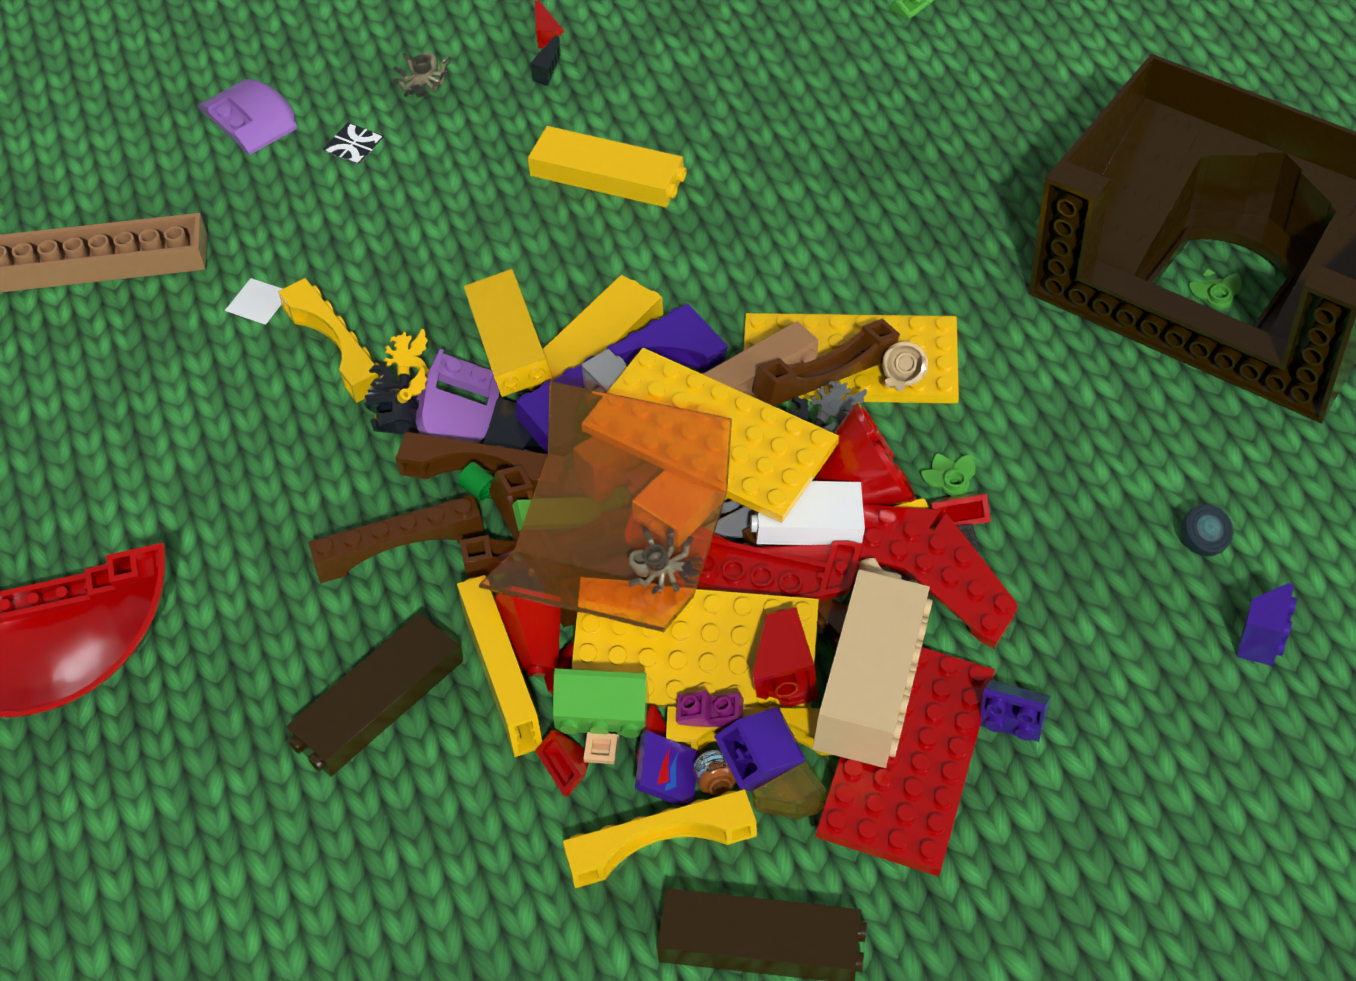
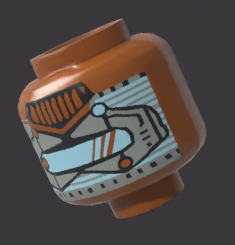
(713, 773)

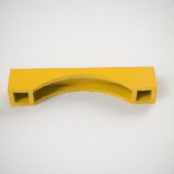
(306, 308)
(800, 720)
(720, 819)

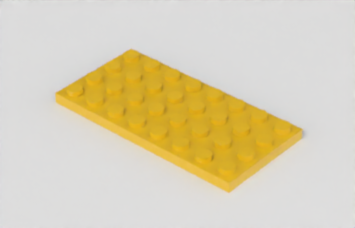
(932, 333)
(770, 449)
(703, 649)

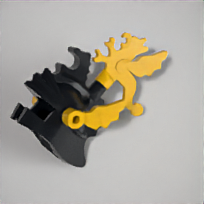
(397, 400)

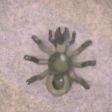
(423, 68)
(656, 562)

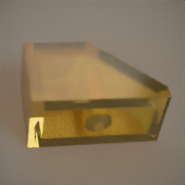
(791, 794)

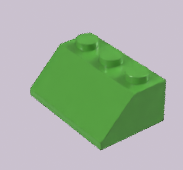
(600, 702)

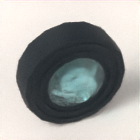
(1206, 530)

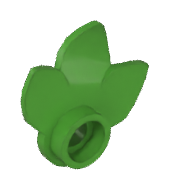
(1209, 289)
(947, 473)

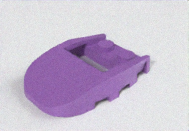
(450, 415)

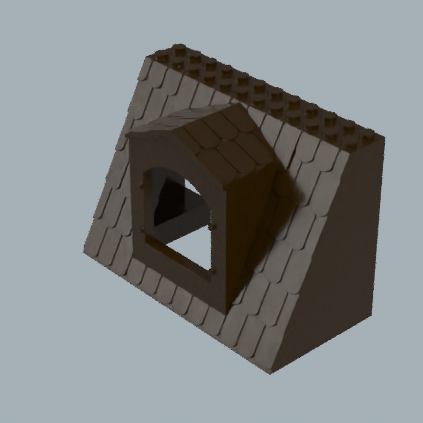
(1214, 162)

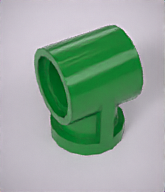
(476, 481)

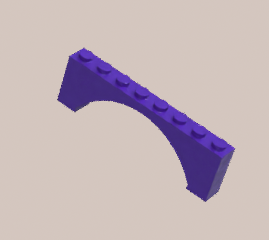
(677, 336)

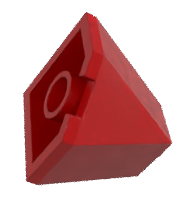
(532, 632)
(785, 661)

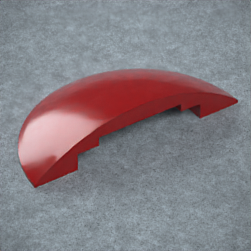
(75, 630)

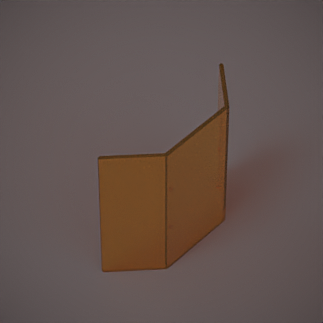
(606, 479)

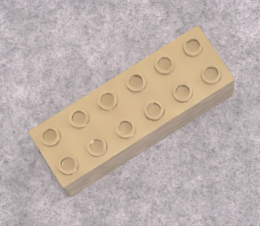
(873, 669)

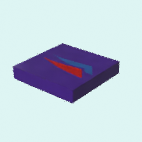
(666, 769)

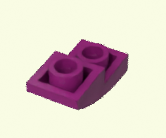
(704, 710)

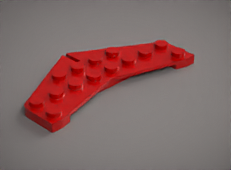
(943, 561)
(787, 571)

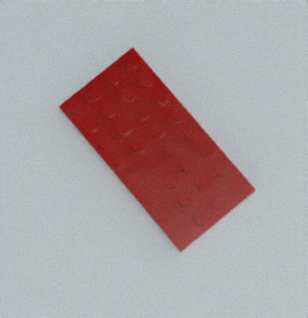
(912, 803)

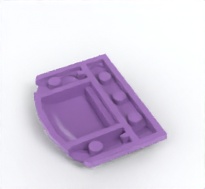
(251, 114)

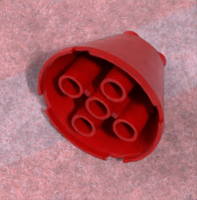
(867, 459)

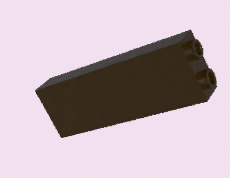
(374, 695)
(761, 936)

